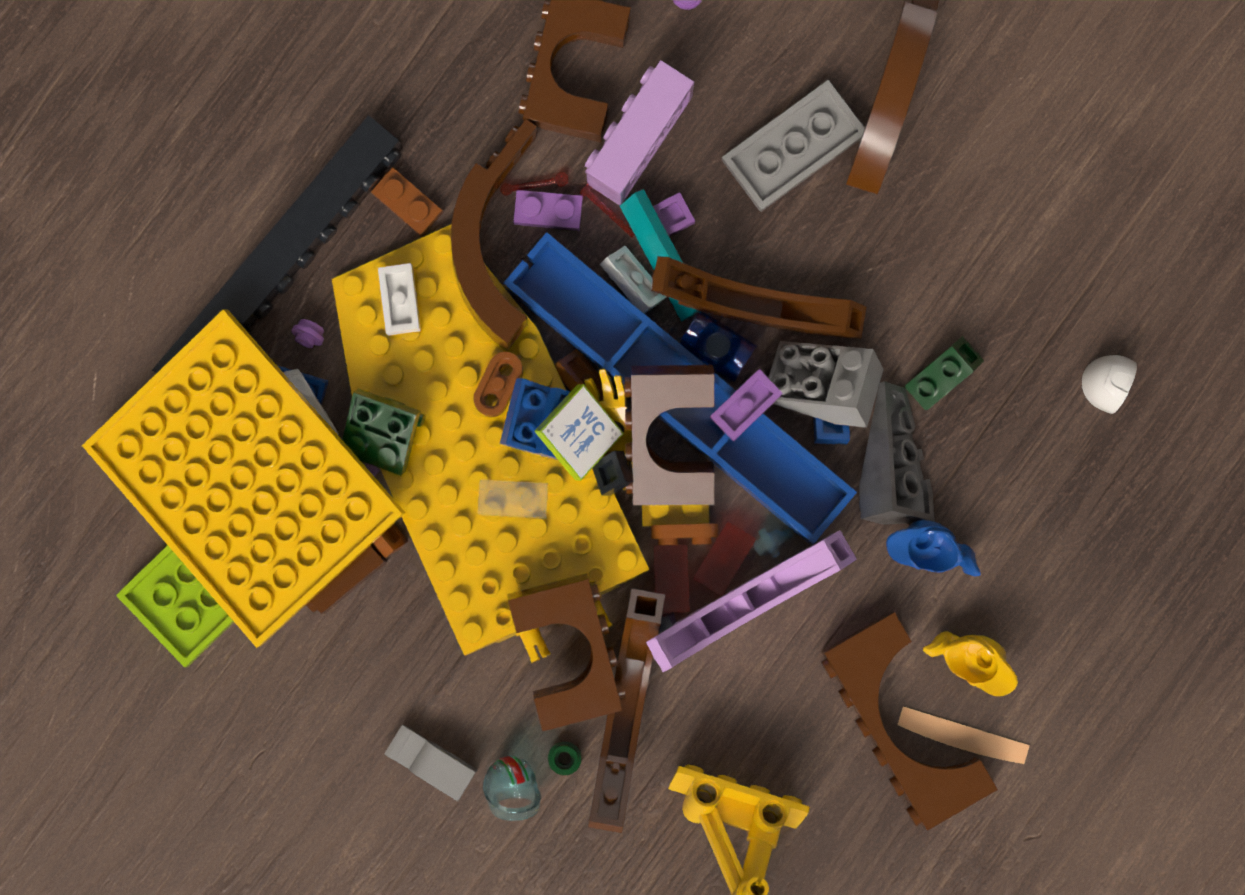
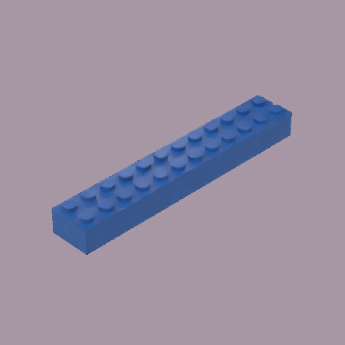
(621, 336)

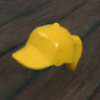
(976, 660)

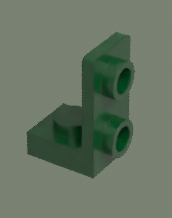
(944, 373)

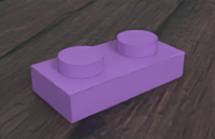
(548, 210)
(746, 405)

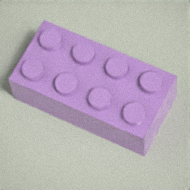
(640, 132)

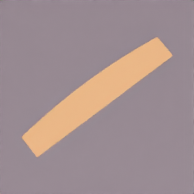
(963, 736)

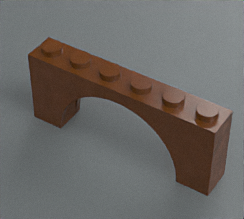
(932, 791)

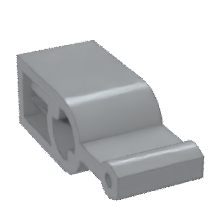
(431, 762)

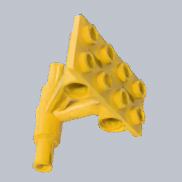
(739, 808)

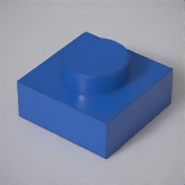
(830, 433)

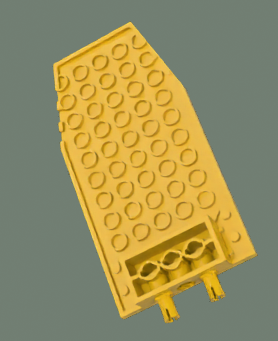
(437, 371)

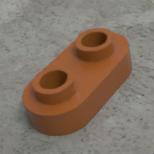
(496, 384)
(671, 533)

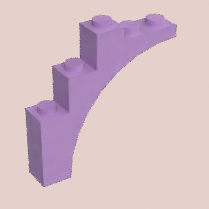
(750, 600)

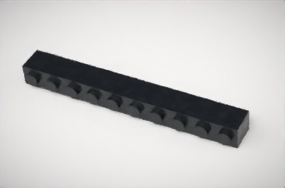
(300, 231)

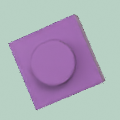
(674, 214)

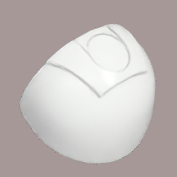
(1108, 381)

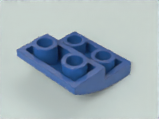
(527, 410)

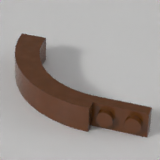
(893, 95)
(484, 301)
(756, 304)
(623, 727)

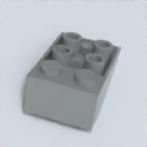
(827, 381)

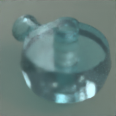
(771, 541)

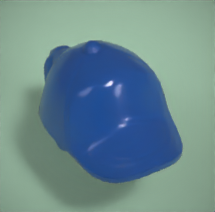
(931, 548)

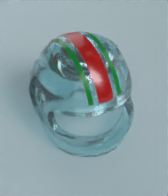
(511, 779)

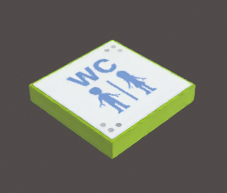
(579, 432)

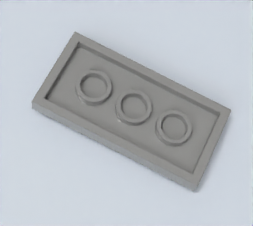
(794, 146)

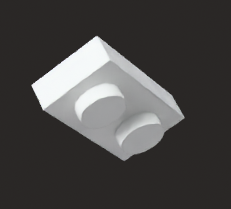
(632, 279)
(399, 299)

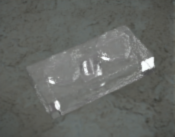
(513, 499)

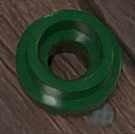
(557, 766)

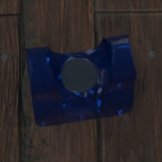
(717, 345)

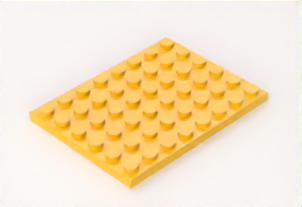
(243, 478)

